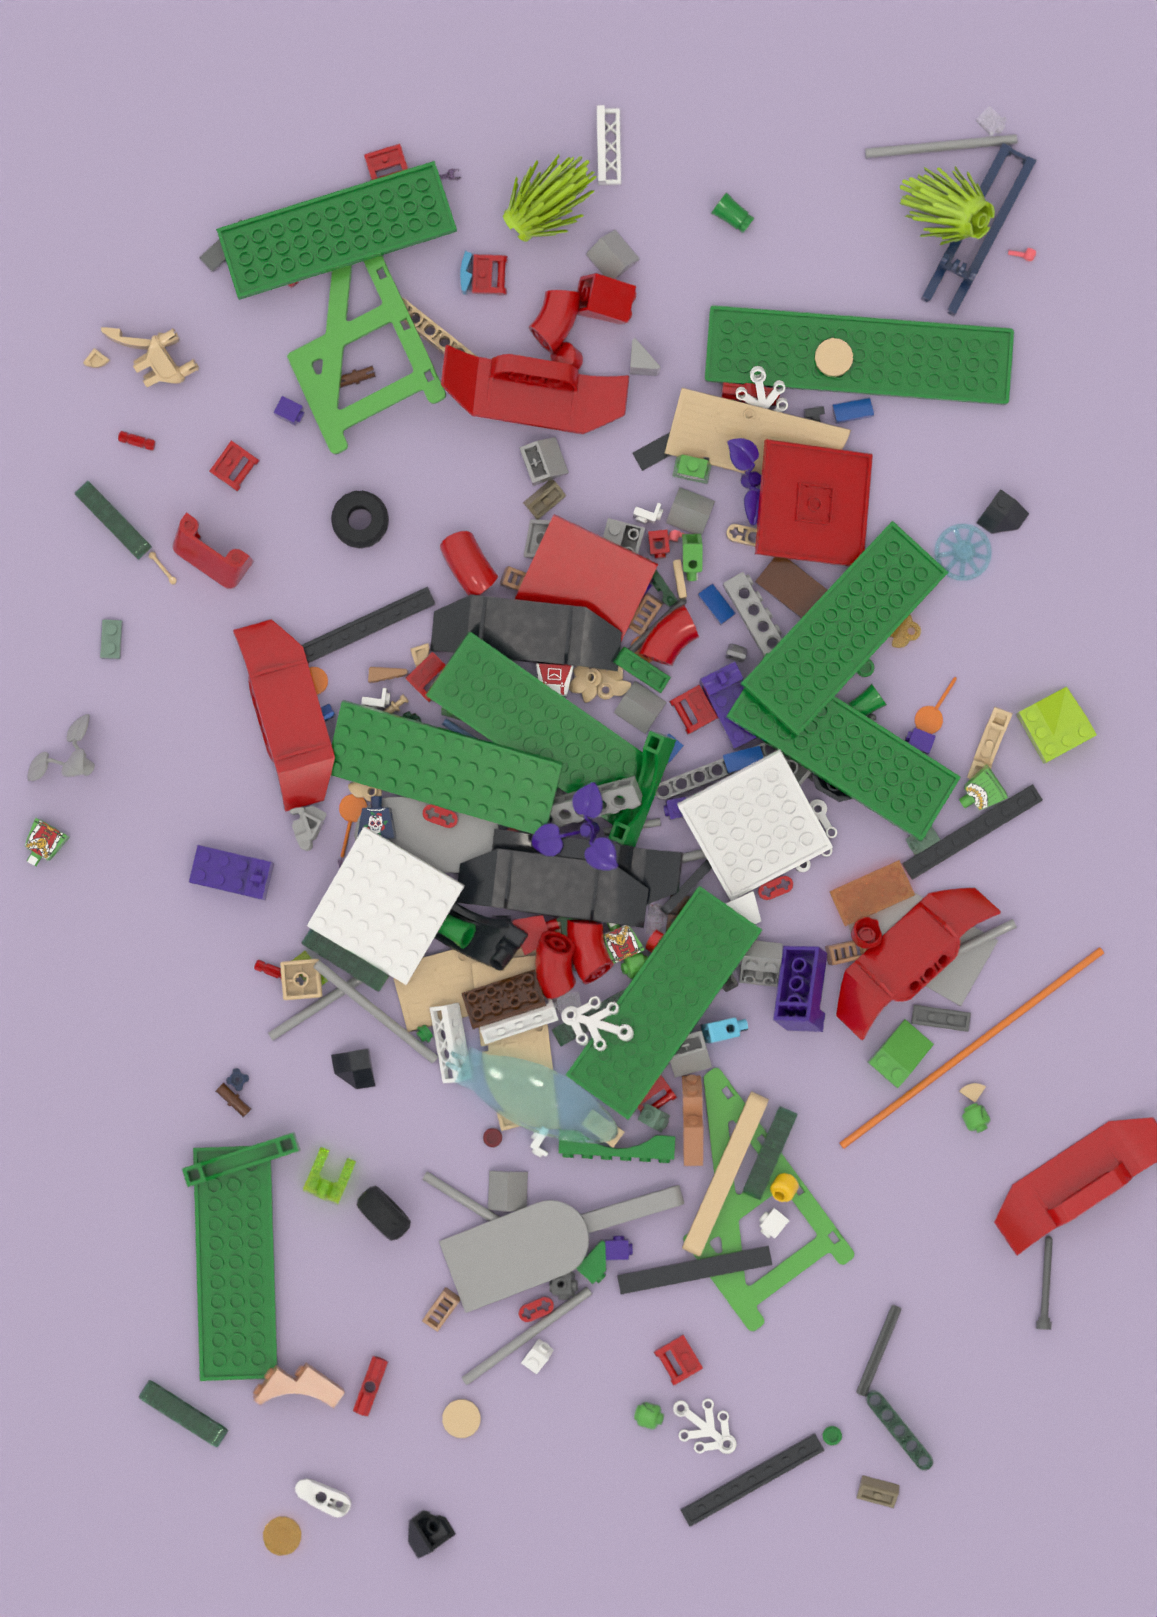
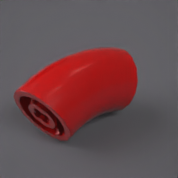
(555, 318)
(468, 562)
(669, 637)
(590, 952)
(554, 964)

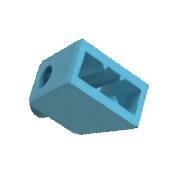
(717, 1031)

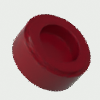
(492, 1137)

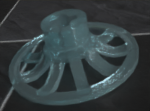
(963, 551)

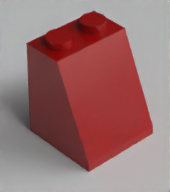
(606, 298)

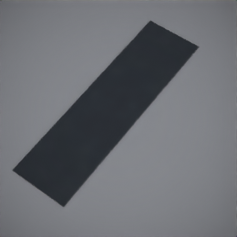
(652, 452)

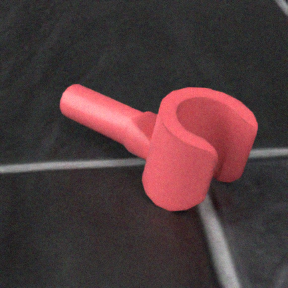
(1028, 255)
(674, 535)

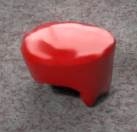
(568, 354)
(866, 933)

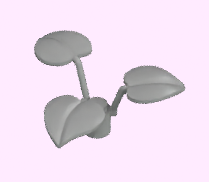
(76, 764)

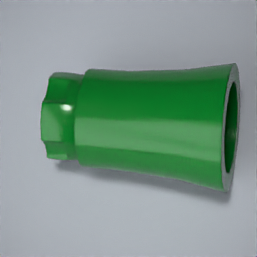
(732, 213)
(868, 701)
(457, 931)

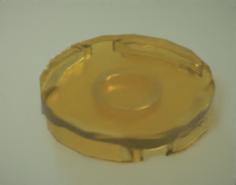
(282, 1535)

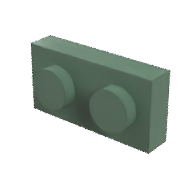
(111, 639)

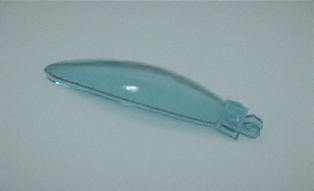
(535, 1097)

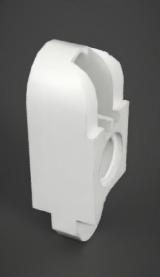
(308, 1489)

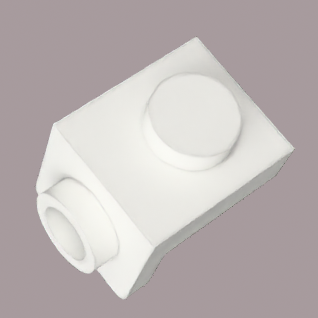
(644, 515)
(377, 703)
(538, 1138)
(537, 1356)

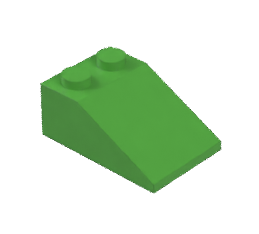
(900, 1053)

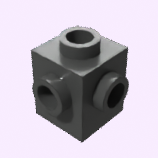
(570, 1286)

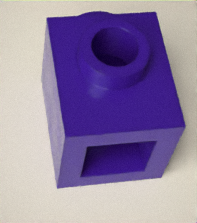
(289, 410)
(921, 740)
(672, 810)
(618, 1248)

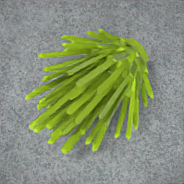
(544, 203)
(959, 209)

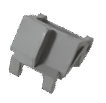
(308, 825)

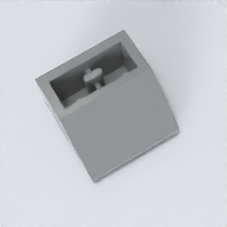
(543, 460)
(624, 534)
(761, 964)
(691, 1056)

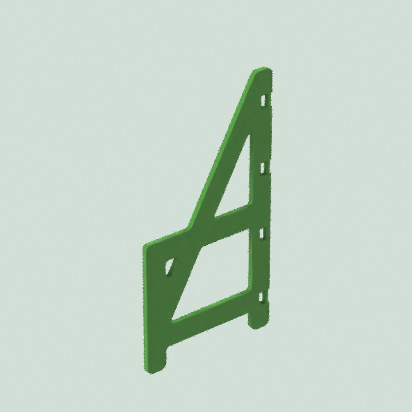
(324, 389)
(739, 1295)

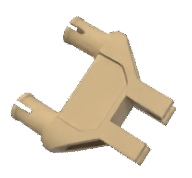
(161, 362)

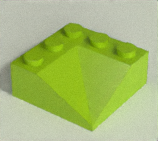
(1056, 724)

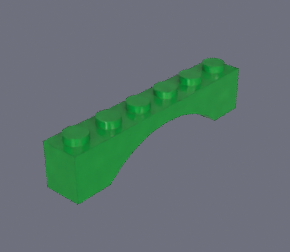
(655, 759)
(657, 1147)
(241, 1159)

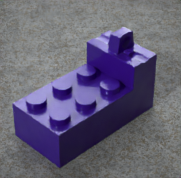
(722, 692)
(231, 872)
(801, 989)

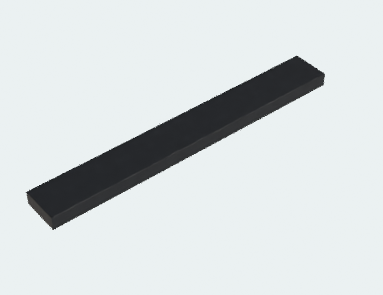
(368, 624)
(972, 832)
(694, 1269)
(752, 1480)

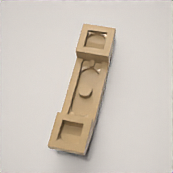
(137, 343)
(990, 740)

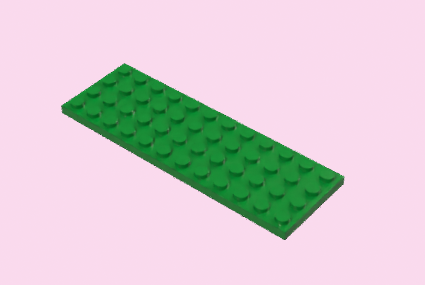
(336, 230)
(844, 628)
(531, 717)
(858, 761)
(444, 768)
(665, 1002)
(235, 1271)

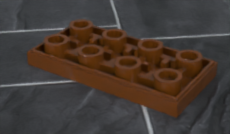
(790, 585)
(503, 999)

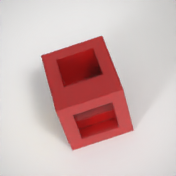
(662, 537)

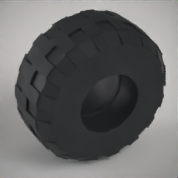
(348, 504)
(383, 1213)

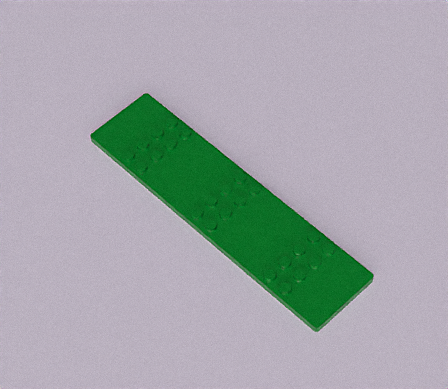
(888, 354)

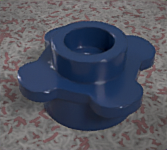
(237, 1084)

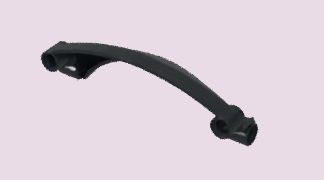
(493, 941)

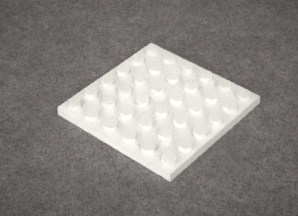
(755, 825)
(385, 905)

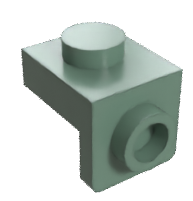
(917, 846)
(654, 1118)

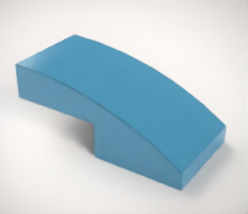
(466, 277)

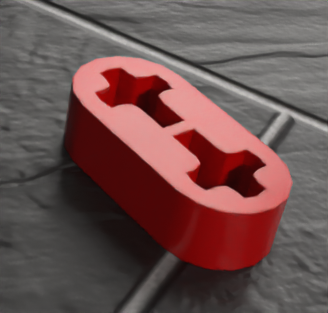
(437, 820)
(773, 883)
(653, 940)
(538, 1313)

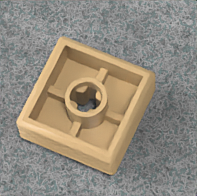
(291, 988)

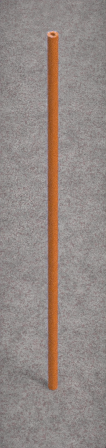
(971, 1048)

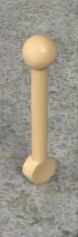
(152, 555)

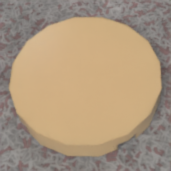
(833, 357)
(461, 1418)

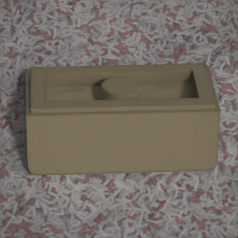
(544, 499)
(878, 1491)

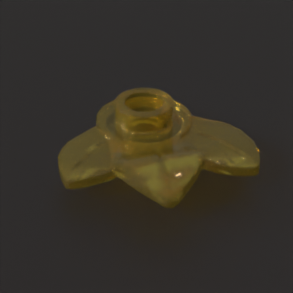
(901, 636)

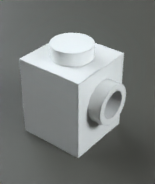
(772, 1223)

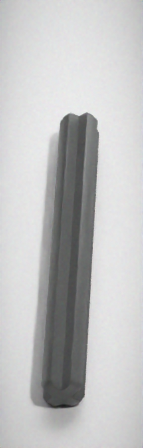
(878, 1350)

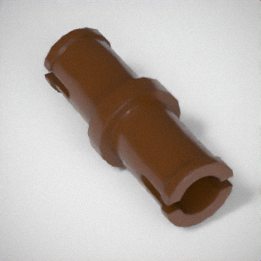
(357, 376)
(233, 1100)

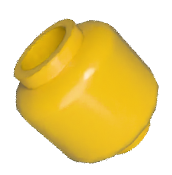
(784, 1187)

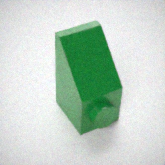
(594, 1264)

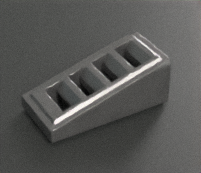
(736, 652)

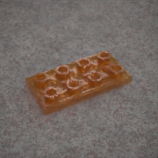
(872, 893)

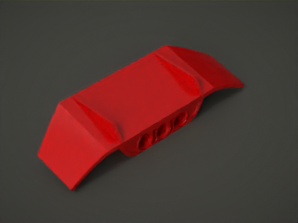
(533, 391)
(287, 712)
(909, 955)
(1076, 1180)

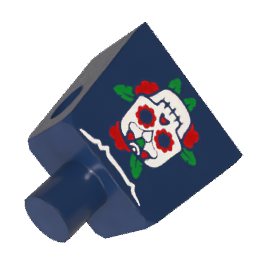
(378, 819)

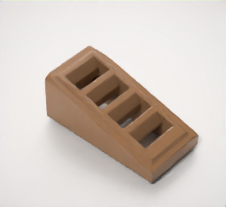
(511, 585)
(654, 600)
(379, 674)
(837, 947)
(451, 1296)

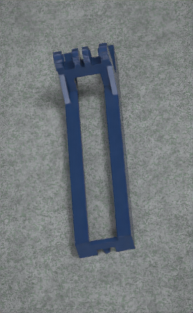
(969, 276)

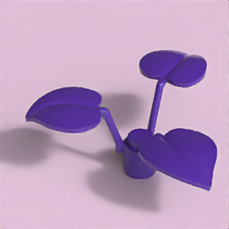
(743, 454)
(602, 852)

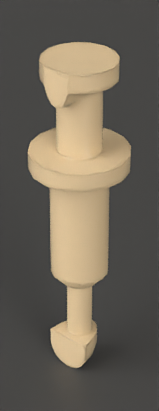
(395, 706)

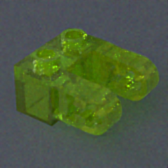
(323, 1188)

